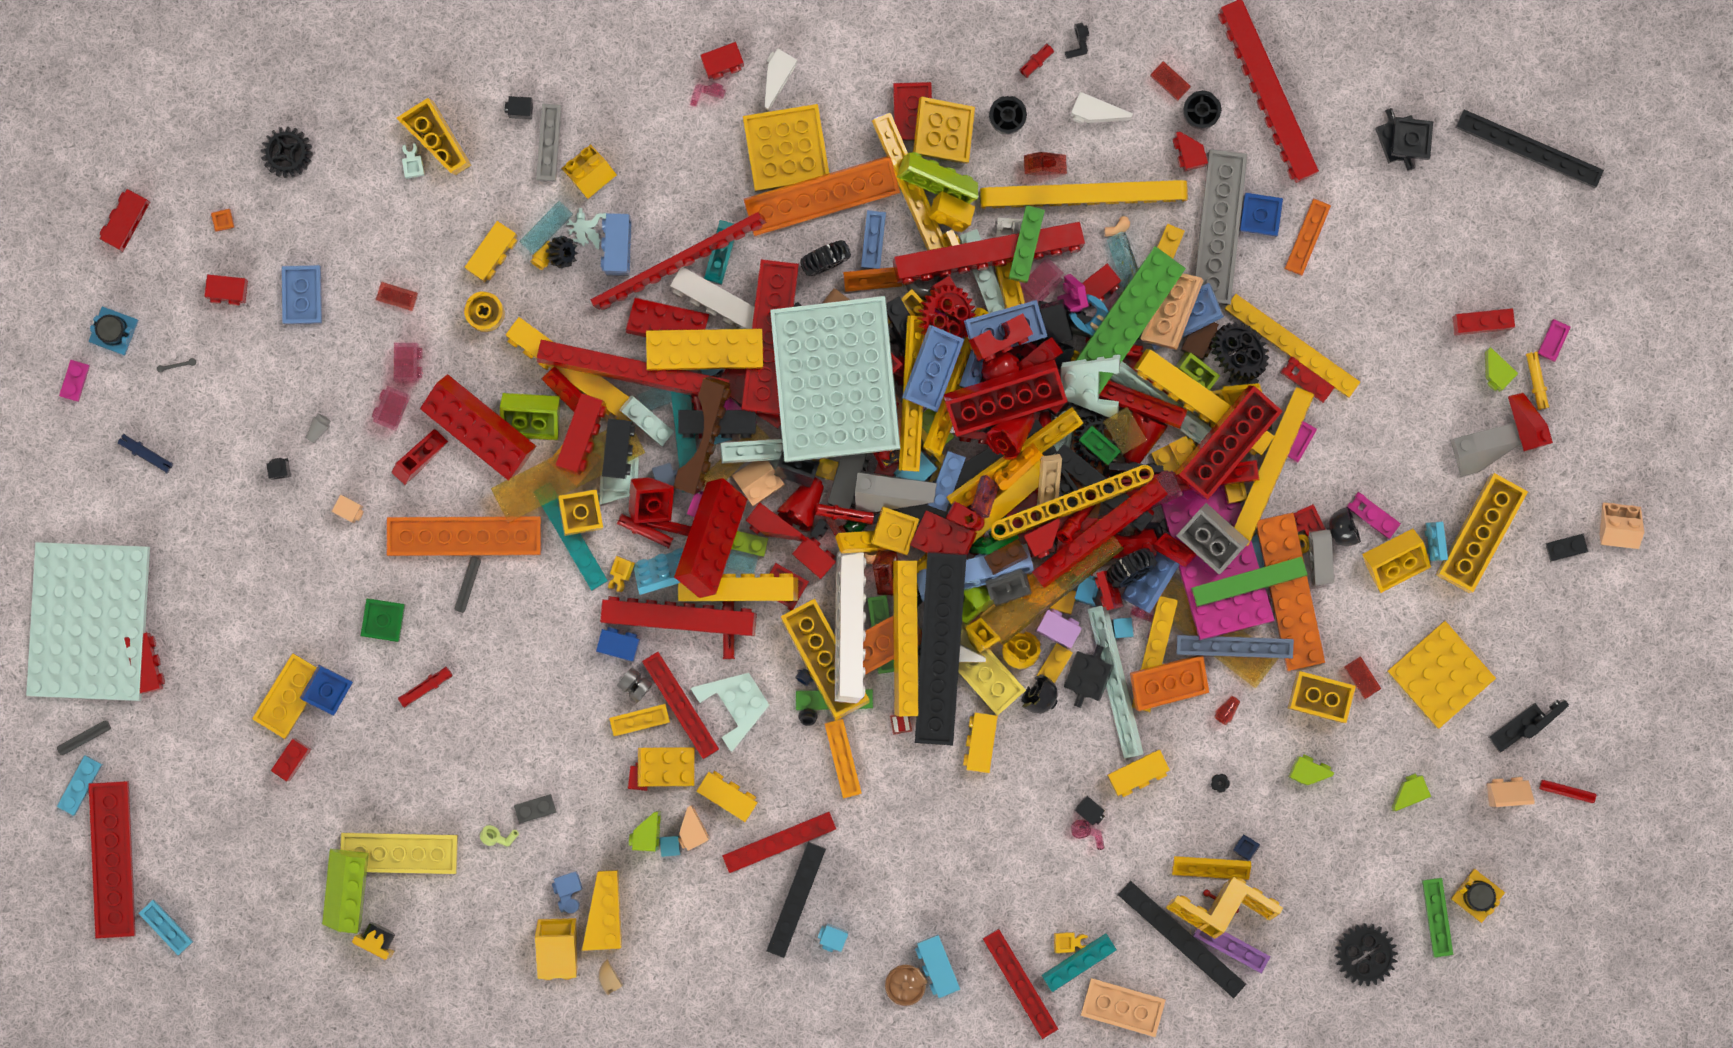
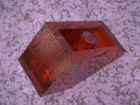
(1045, 163)
(884, 571)

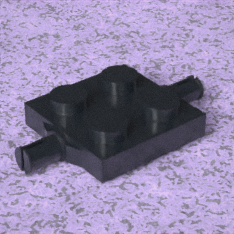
(1385, 135)
(1088, 676)

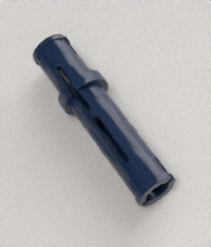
(138, 449)

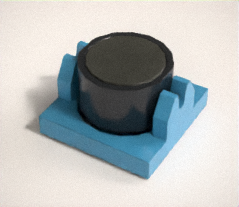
(111, 330)

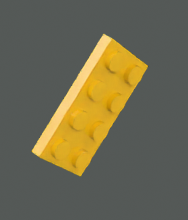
(283, 702)

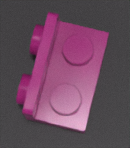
(1075, 296)

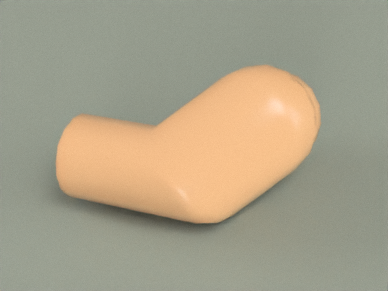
(1122, 226)

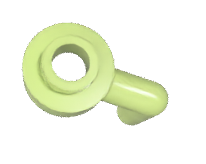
(494, 834)

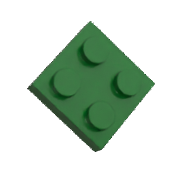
(988, 544)
(382, 620)

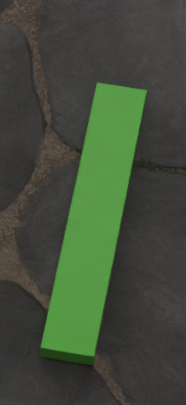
(1249, 581)

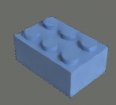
(616, 244)

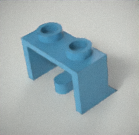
(1087, 591)

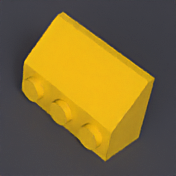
(1397, 560)

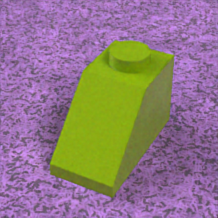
(1497, 370)
(1411, 792)

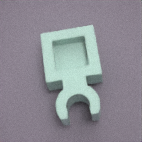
(412, 164)

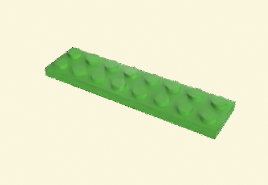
(1133, 310)

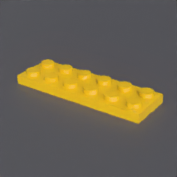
(704, 349)

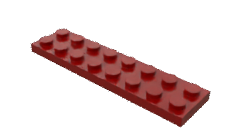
(774, 291)
(112, 859)

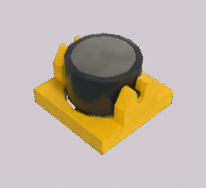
(1480, 896)
(376, 940)

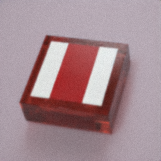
(900, 724)

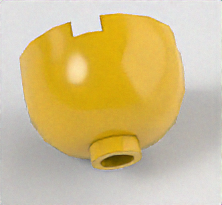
(1022, 650)

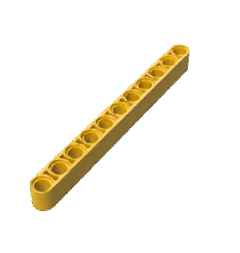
(1083, 193)

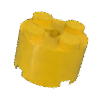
(474, 307)

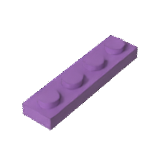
(1236, 949)

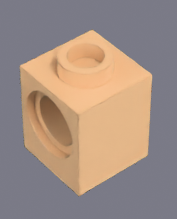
(348, 509)

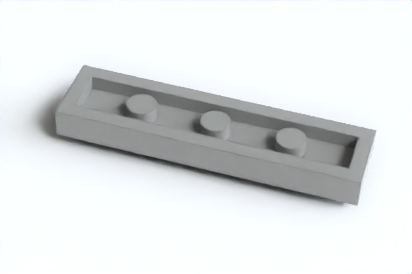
(549, 142)

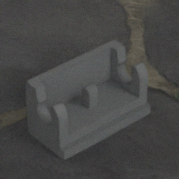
(1008, 587)

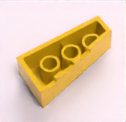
(433, 132)
(604, 918)

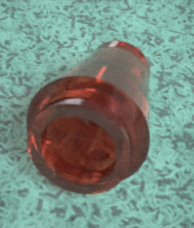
(1227, 710)

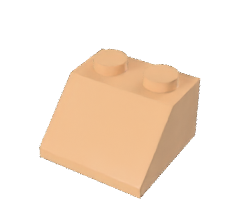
(758, 481)
(1509, 793)
(692, 830)

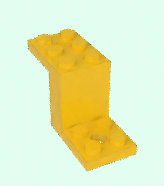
(1224, 907)

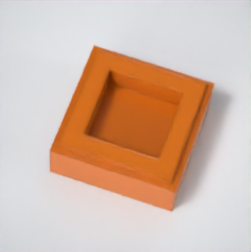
(222, 220)

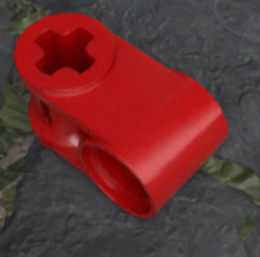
(963, 516)

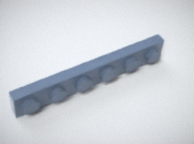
(1235, 646)

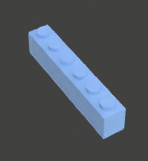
(978, 572)

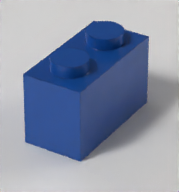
(617, 644)

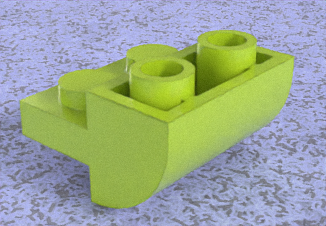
(974, 602)

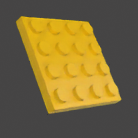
(785, 146)
(1441, 674)

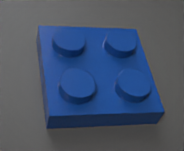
(1261, 214)
(326, 690)

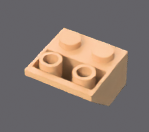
(1621, 525)

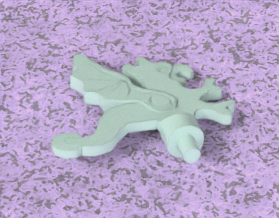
(583, 226)

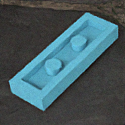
(79, 785)
(165, 927)

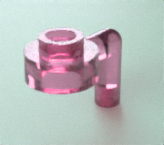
(714, 90)
(1141, 614)
(1081, 829)

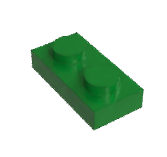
(1099, 445)

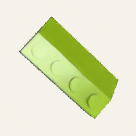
(935, 178)
(345, 890)

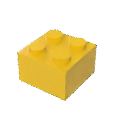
(580, 512)

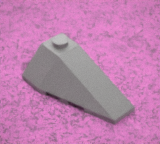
(1483, 448)
(891, 492)

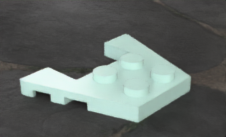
(1082, 380)
(616, 488)
(742, 700)

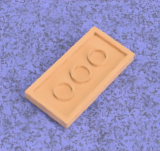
(1172, 316)
(1123, 1007)

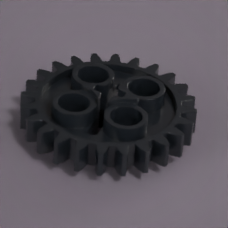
(1243, 364)
(1357, 938)

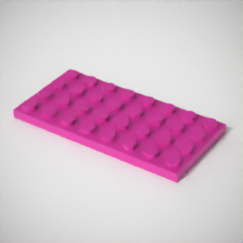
(1231, 613)

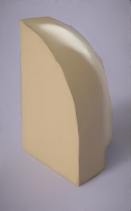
(608, 978)

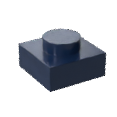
(1246, 847)

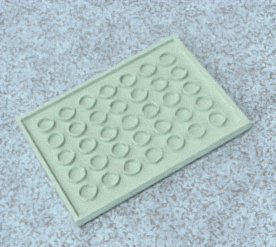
(835, 379)
(80, 614)

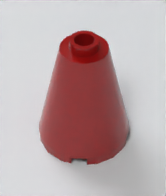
(1152, 431)
(1010, 436)
(801, 505)

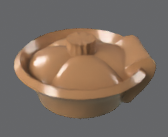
(905, 985)

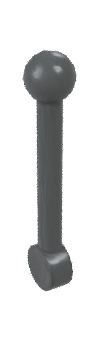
(192, 362)

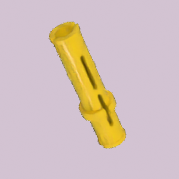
(1539, 388)

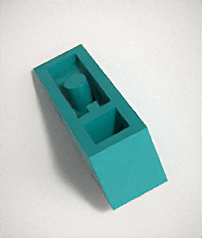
(719, 258)

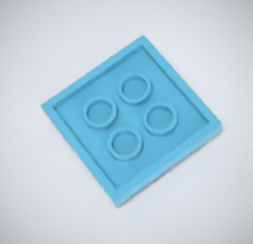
(657, 572)

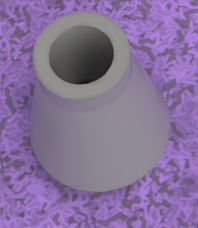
(317, 428)

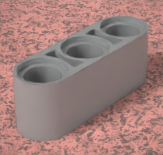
(1321, 557)

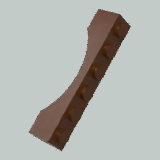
(712, 398)

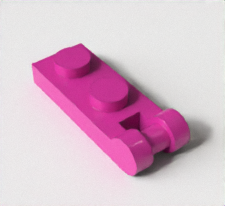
(1374, 516)

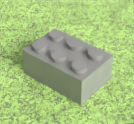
(1212, 538)

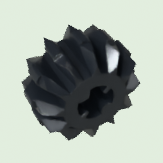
(561, 252)

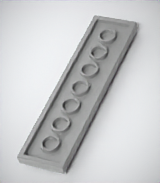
(1221, 221)

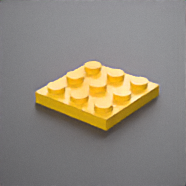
(944, 130)

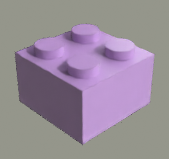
(1059, 629)

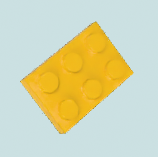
(666, 766)

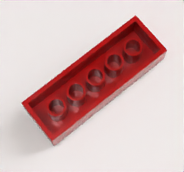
(1005, 398)
(478, 427)
(1228, 442)
(711, 538)

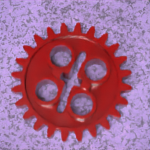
(954, 300)

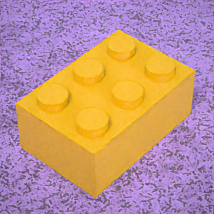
(1321, 697)

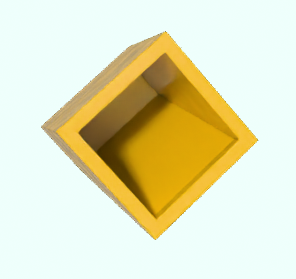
(556, 948)

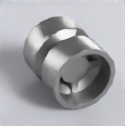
(629, 680)

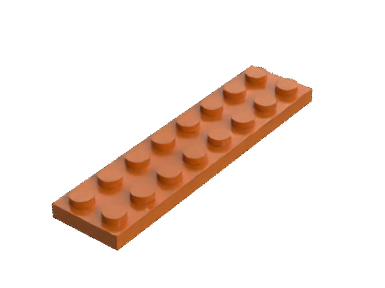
(824, 194)
(463, 536)
(1293, 598)

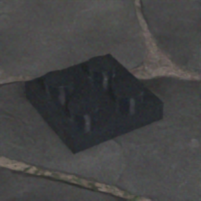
(1412, 138)

